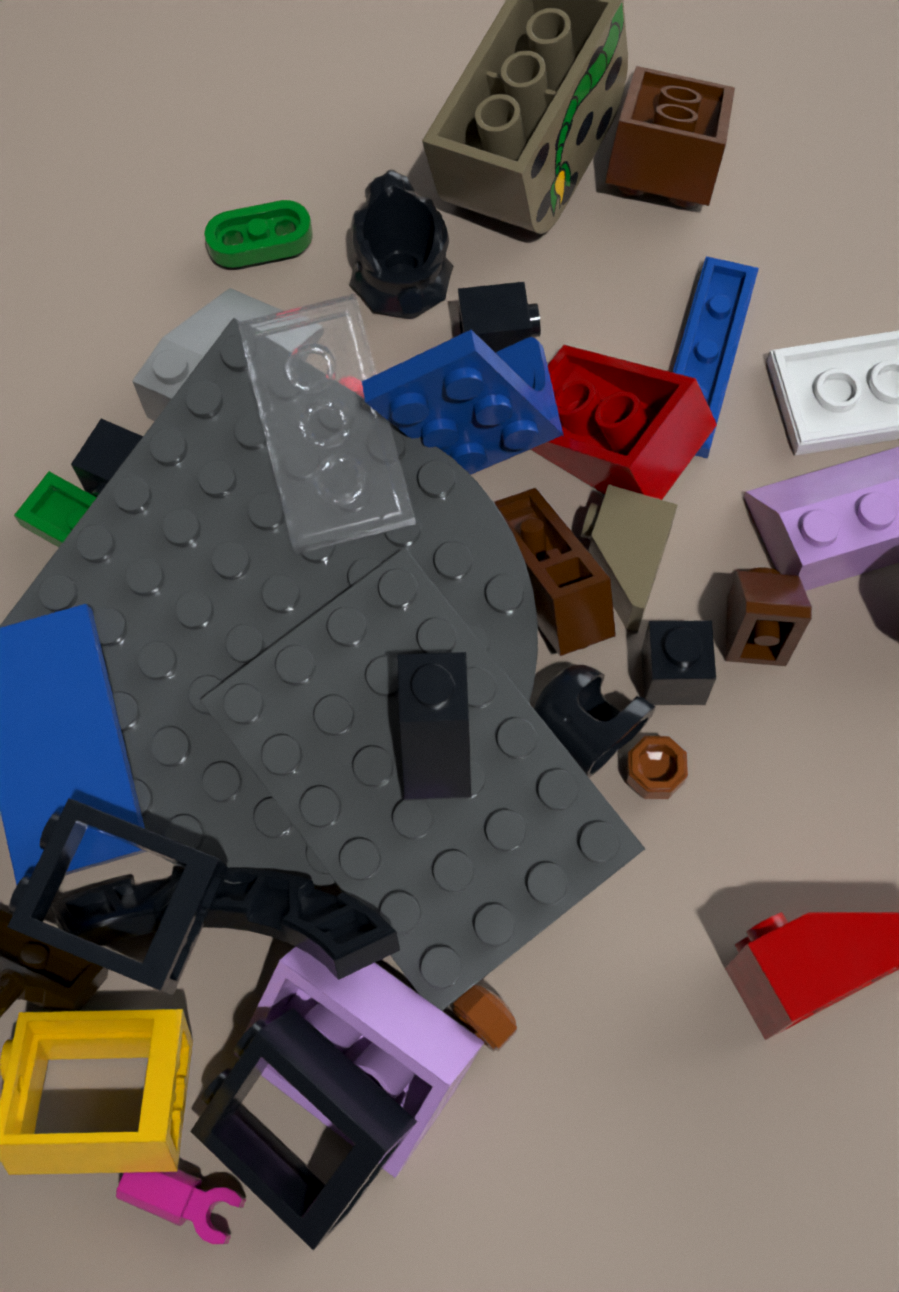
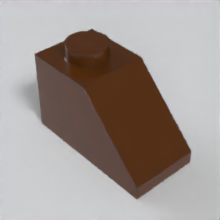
(765, 617)

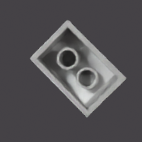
(186, 346)

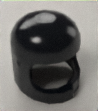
(585, 720)

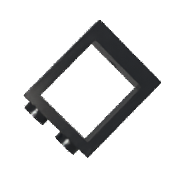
(181, 920)
(336, 1090)

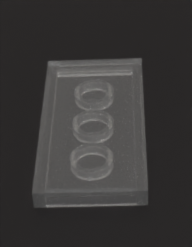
(324, 442)

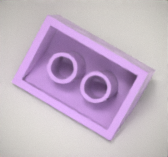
(832, 519)
(383, 1029)

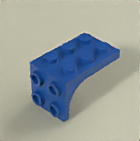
(471, 399)

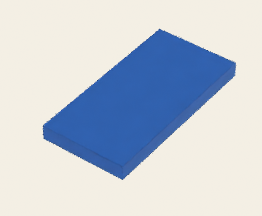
(60, 738)

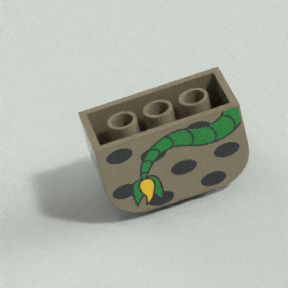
(530, 110)

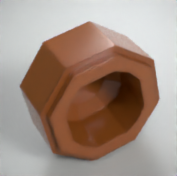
(656, 767)
(486, 1016)

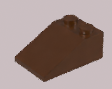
(671, 137)

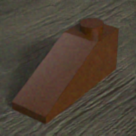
(566, 581)

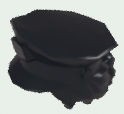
(399, 249)

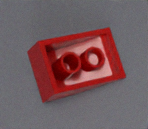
(624, 422)
(811, 963)

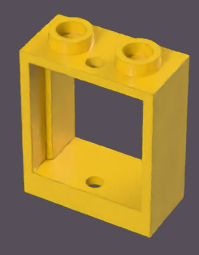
(46, 1036)

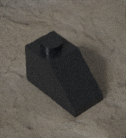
(434, 726)

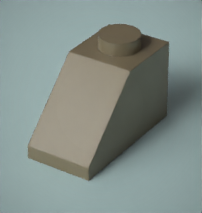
(628, 544)

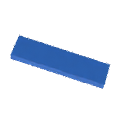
(715, 331)

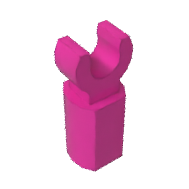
(178, 1199)

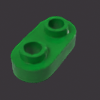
(258, 233)

